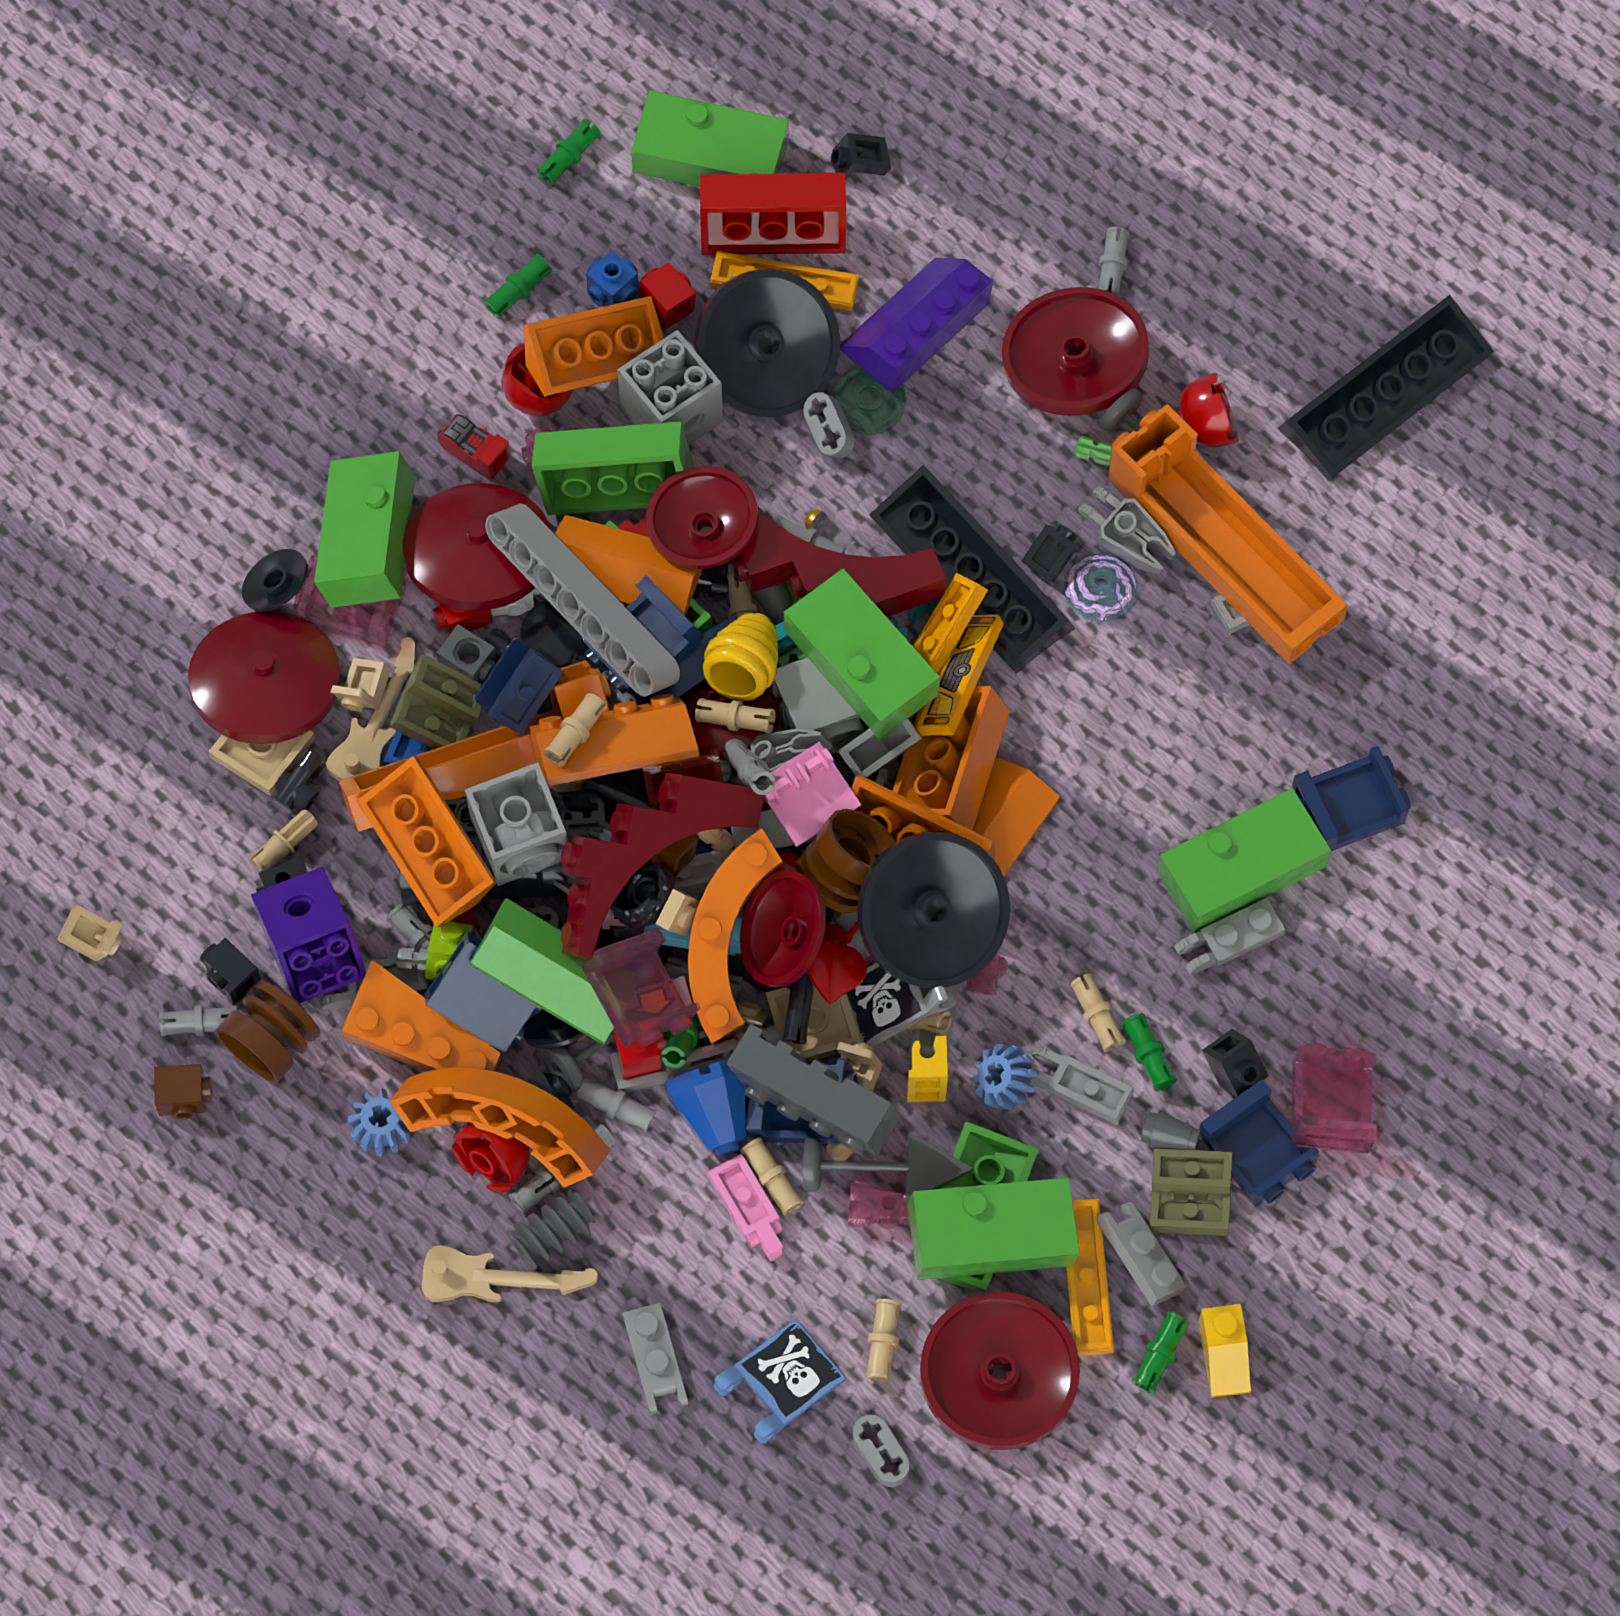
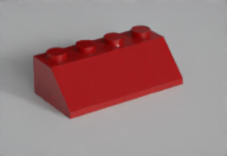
(773, 213)

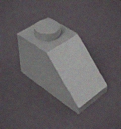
(870, 754)

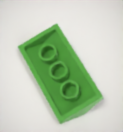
(529, 960)
(994, 1161)

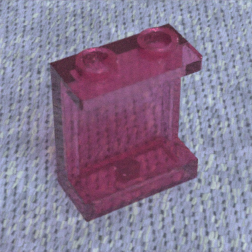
(362, 622)
(638, 990)
(1333, 1098)

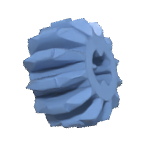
(1004, 1076)
(368, 1130)

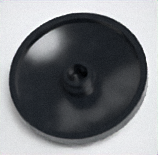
(768, 341)
(933, 909)

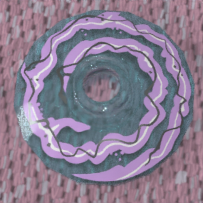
(1096, 601)

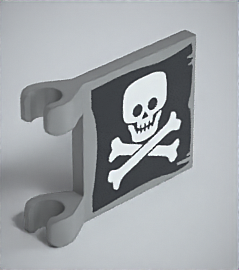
(888, 1005)

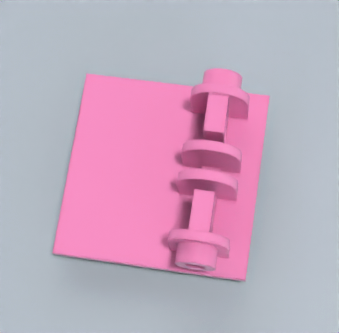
(808, 793)

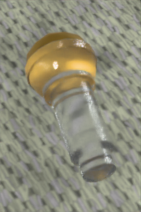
(820, 521)

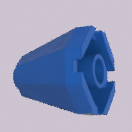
(711, 1106)

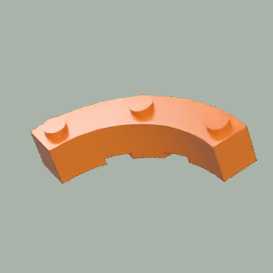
(714, 929)
(507, 1109)

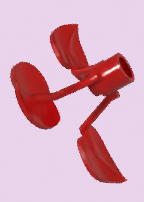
(837, 966)

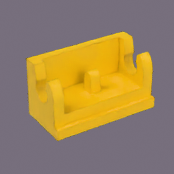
(928, 1075)

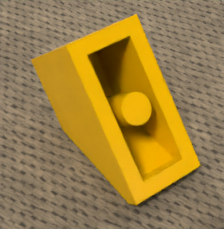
(1225, 1350)

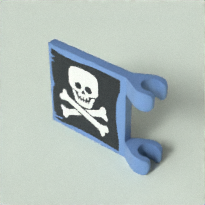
(786, 1374)

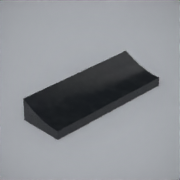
(1387, 388)
(927, 516)

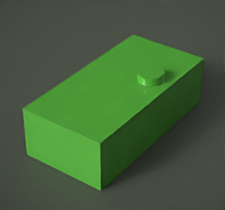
(696, 138)
(607, 466)
(364, 529)
(861, 653)
(1243, 860)
(993, 1228)

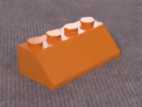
(621, 740)
(953, 770)
(906, 817)

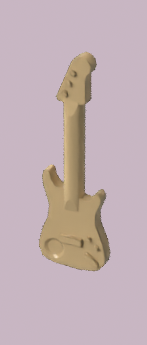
(366, 745)
(455, 1274)

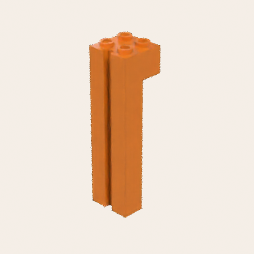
(1223, 535)
(485, 754)

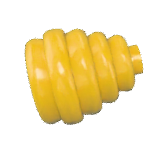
(742, 658)

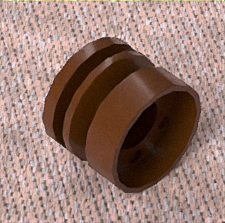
(843, 856)
(273, 1024)

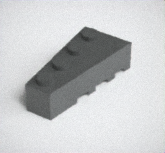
(812, 1093)

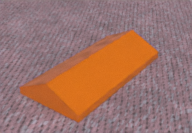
(589, 344)
(625, 558)
(1012, 810)
(427, 842)

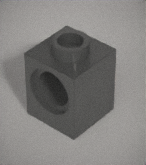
(462, 644)

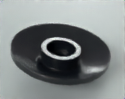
(274, 580)
(548, 1032)

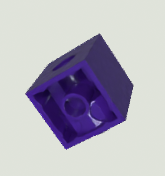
(309, 935)

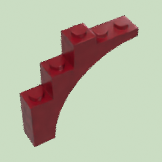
(889, 581)
(639, 833)

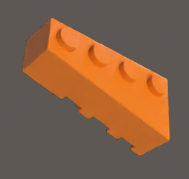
(400, 1025)

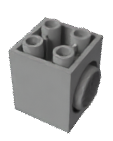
(671, 386)
(812, 703)
(517, 823)

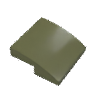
(436, 704)
(1191, 1192)

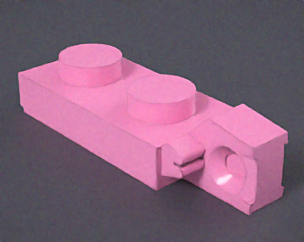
(748, 1205)

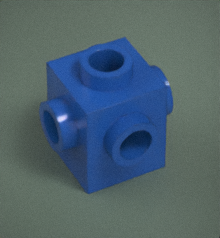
(612, 280)

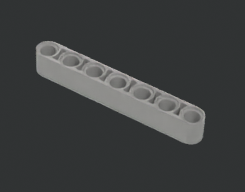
(582, 600)

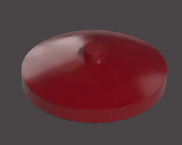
(1075, 351)
(452, 554)
(264, 677)
(999, 1370)

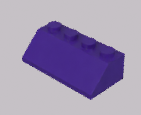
(918, 320)

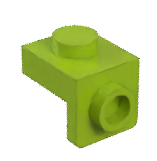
(442, 944)

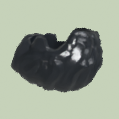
(644, 896)

